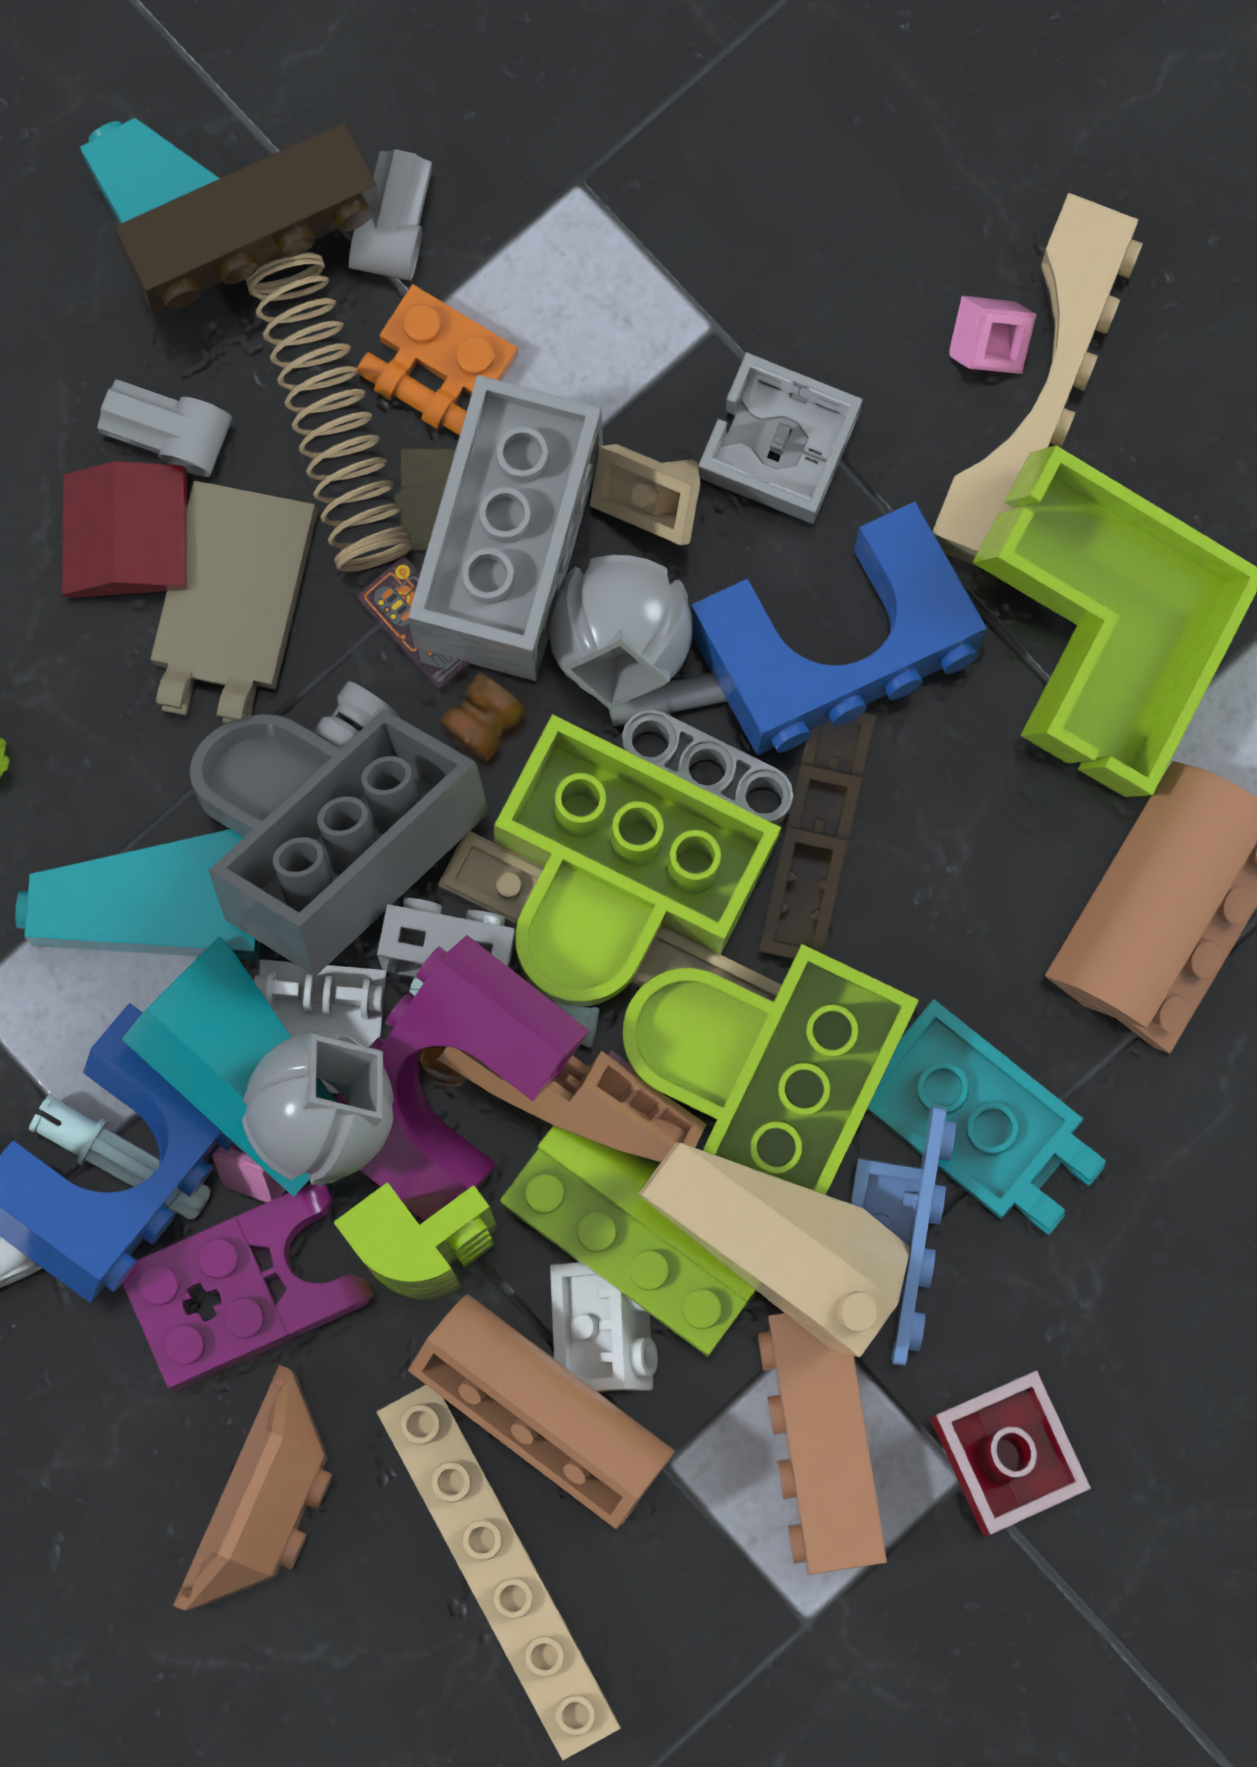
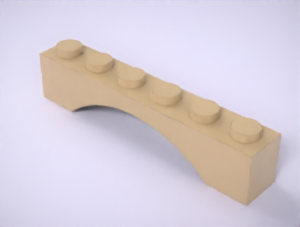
(1080, 269)

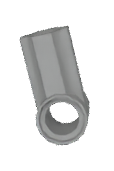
(393, 236)
(179, 431)

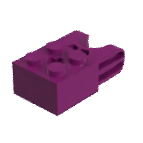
(258, 1290)

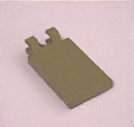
(238, 600)

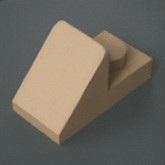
(647, 492)

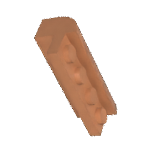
(1166, 907)
(541, 1410)

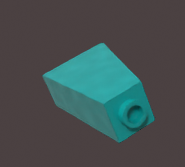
(135, 902)
(209, 1038)

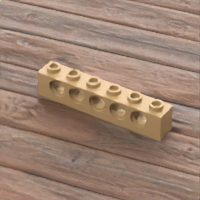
(499, 1571)

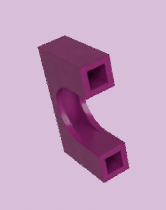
(494, 1015)

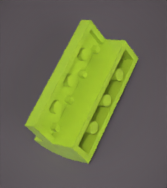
(591, 1209)
(417, 1257)

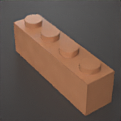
(826, 1450)

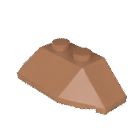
(263, 1500)

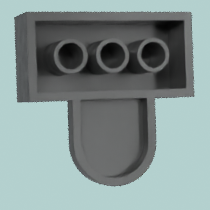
(328, 826)

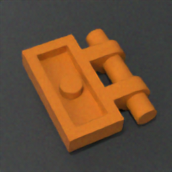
(445, 344)

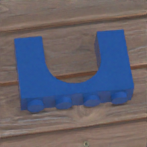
(786, 695)
(90, 1234)

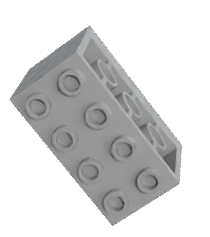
(506, 527)

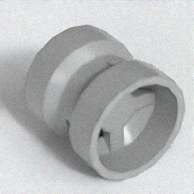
(355, 707)

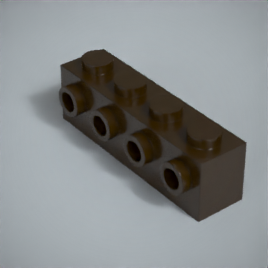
(248, 219)

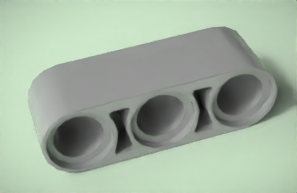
(690, 745)

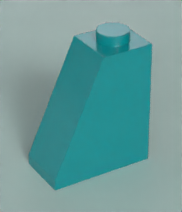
(140, 168)

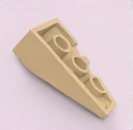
(798, 1248)

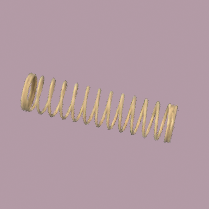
(387, 537)

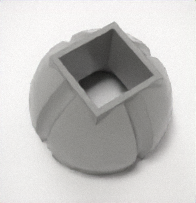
(620, 627)
(312, 1134)

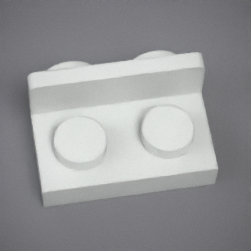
(600, 1332)

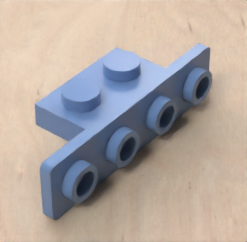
(905, 1203)

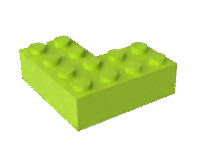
(1148, 610)

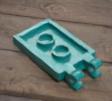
(1006, 1122)

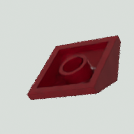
(124, 529)
(1010, 1453)

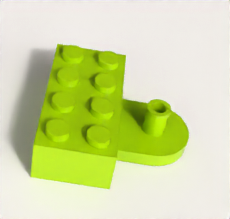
(619, 860)
(775, 1074)

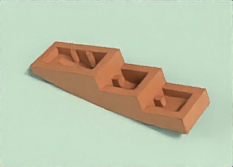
(596, 1103)

